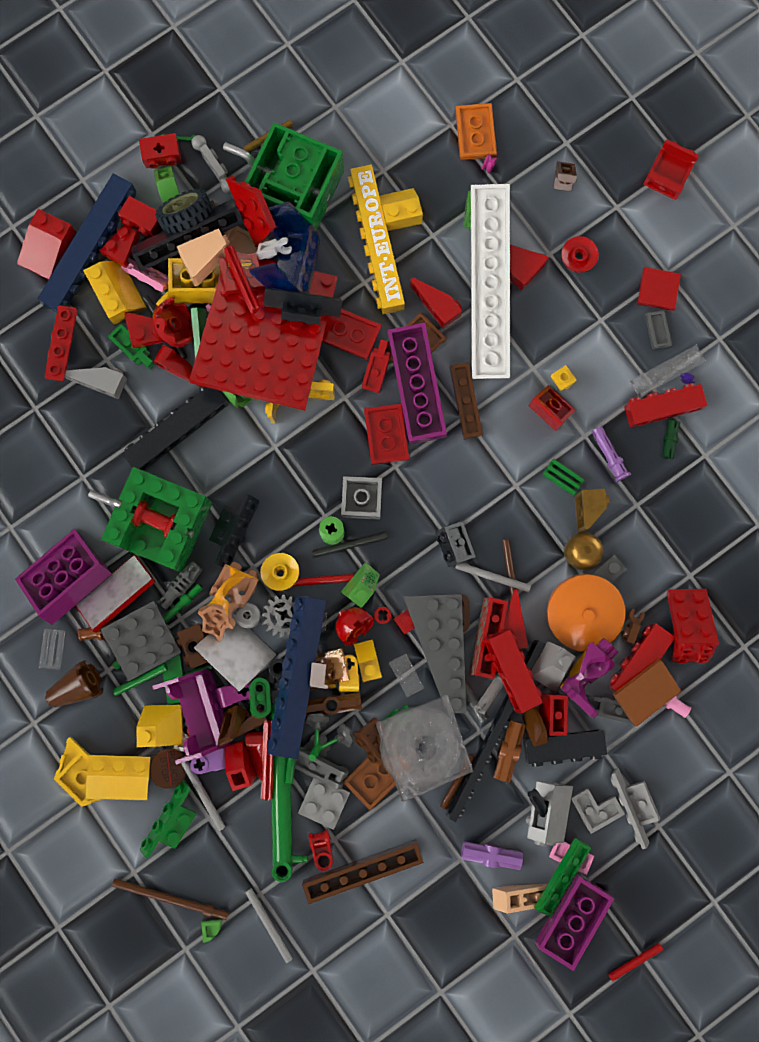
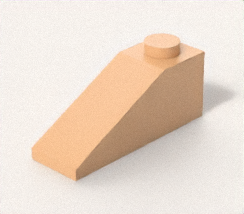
(517, 897)

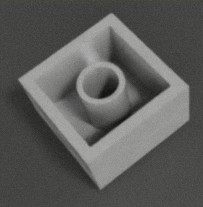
(361, 498)

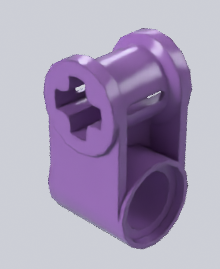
(213, 762)

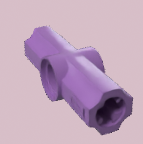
(491, 855)

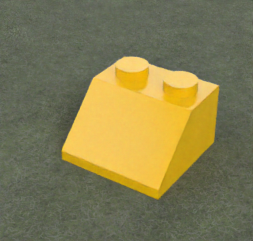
(401, 209)

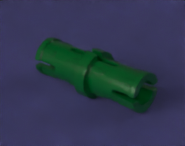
(671, 439)

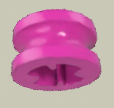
(489, 163)

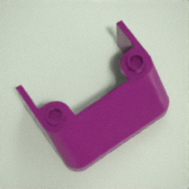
(200, 711)

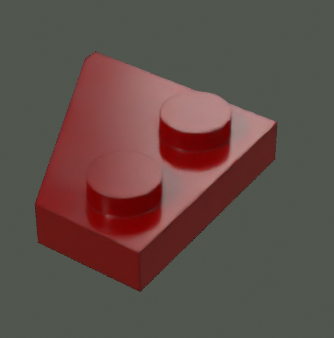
(120, 245)

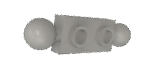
(210, 157)

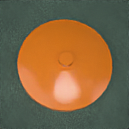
(585, 611)

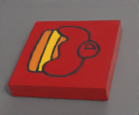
(230, 284)

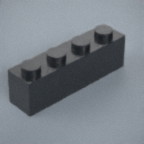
(572, 747)

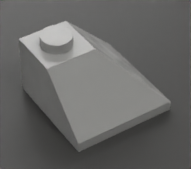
(552, 666)

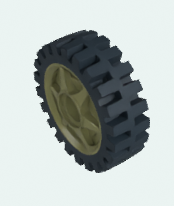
(184, 210)

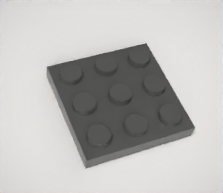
(141, 640)

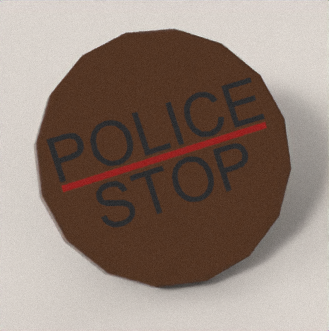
(165, 771)

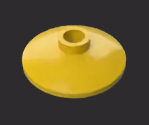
(276, 563)

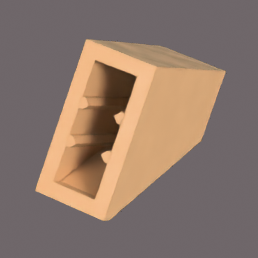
(202, 254)

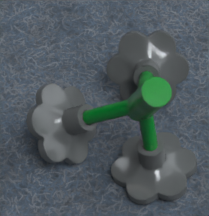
(318, 744)

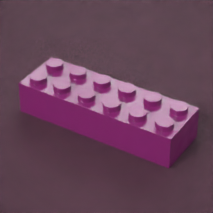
(417, 383)

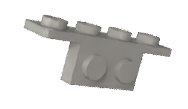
(638, 805)

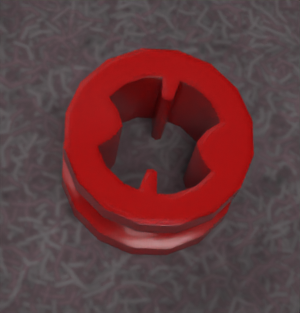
(376, 614)

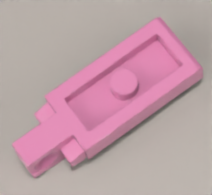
(150, 275)

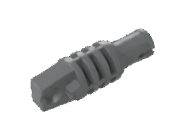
(180, 584)

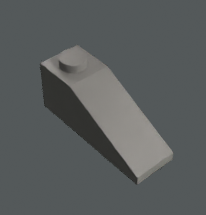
(99, 379)

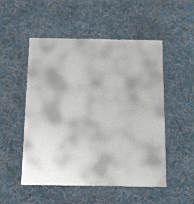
(237, 656)

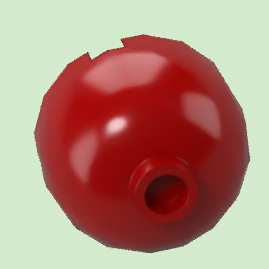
(352, 624)

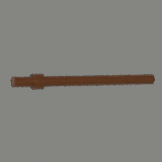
(208, 910)

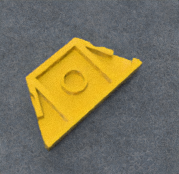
(73, 772)

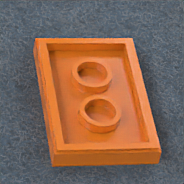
(475, 131)

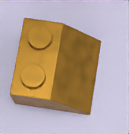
(589, 507)

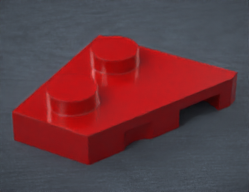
(141, 330)

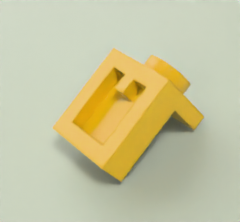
(563, 378)

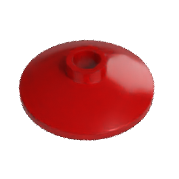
(580, 246)

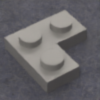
(596, 815)

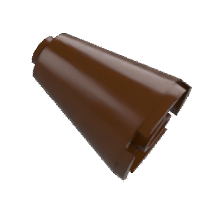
(75, 686)

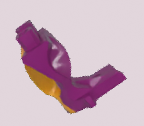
(590, 666)

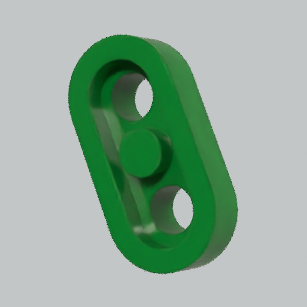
(259, 698)

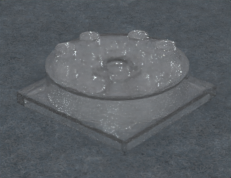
(442, 752)

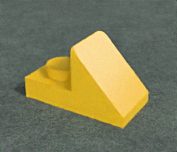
(367, 660)

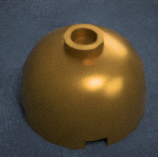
(583, 551)

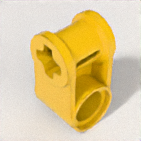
(353, 684)

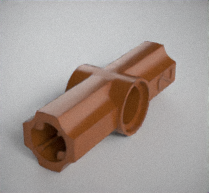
(509, 751)

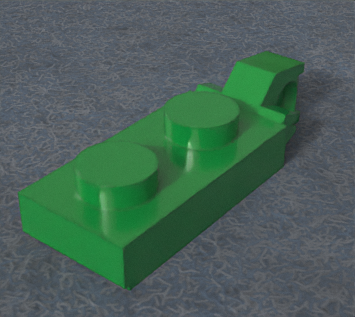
(121, 339)

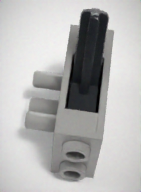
(549, 812)

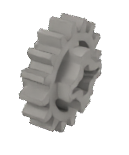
(274, 613)

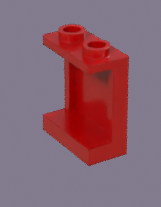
(671, 169)

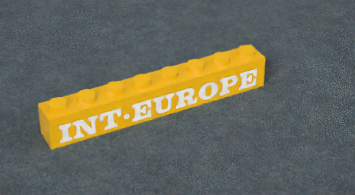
(377, 239)

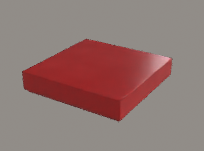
(658, 288)

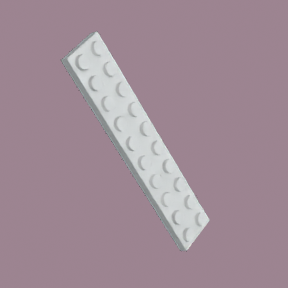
(490, 281)

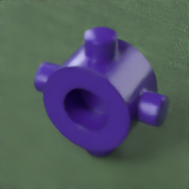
(687, 378)

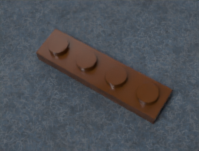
(466, 400)

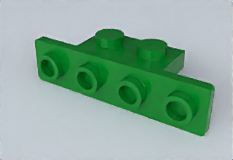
(171, 823)

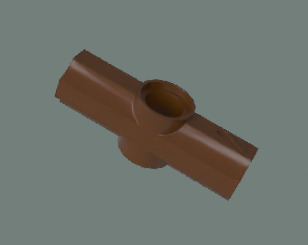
(345, 703)

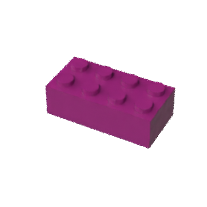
(574, 922)

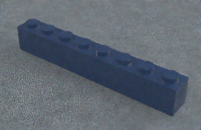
(86, 244)
(295, 678)

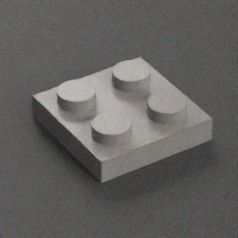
(323, 803)

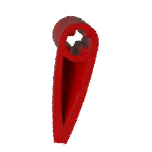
(173, 363)
(254, 745)

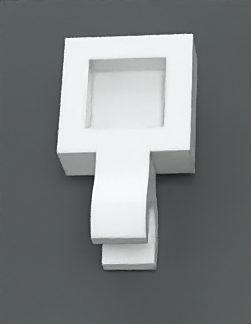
(270, 248)

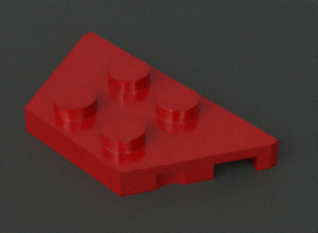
(252, 209)

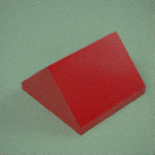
(551, 407)

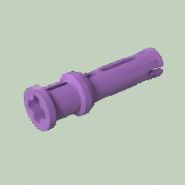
(614, 461)

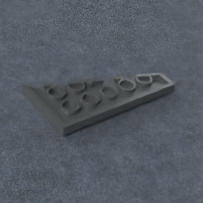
(440, 632)

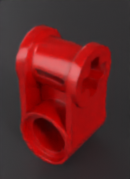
(321, 848)

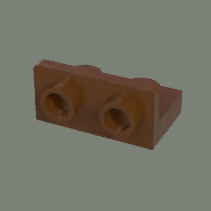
(370, 740)

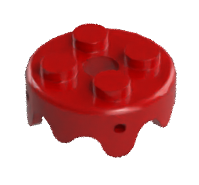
(177, 313)

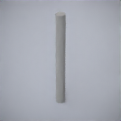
(494, 577)
(204, 796)
(268, 925)

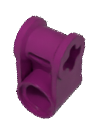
(230, 695)

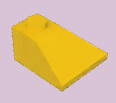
(160, 726)

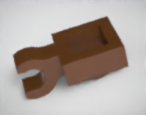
(631, 631)

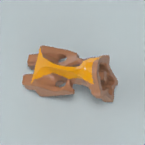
(219, 609)

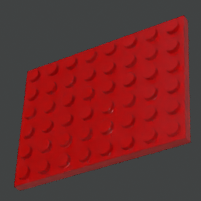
(259, 351)

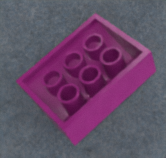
(62, 577)

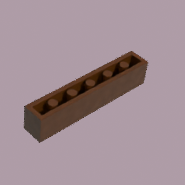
(362, 871)

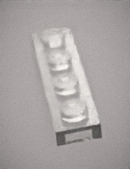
(667, 371)

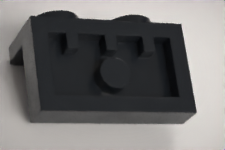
(455, 544)

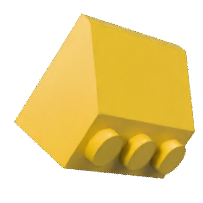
(182, 288)
(114, 290)
(117, 777)

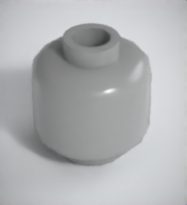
(253, 621)

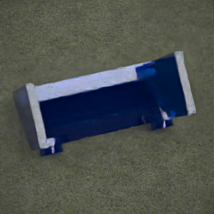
(295, 269)

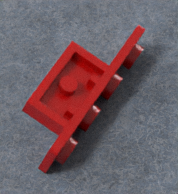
(60, 343)

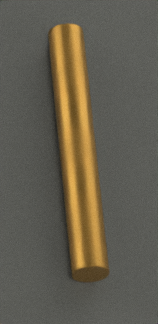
(259, 141)

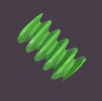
(327, 524)

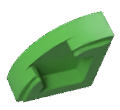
(210, 928)

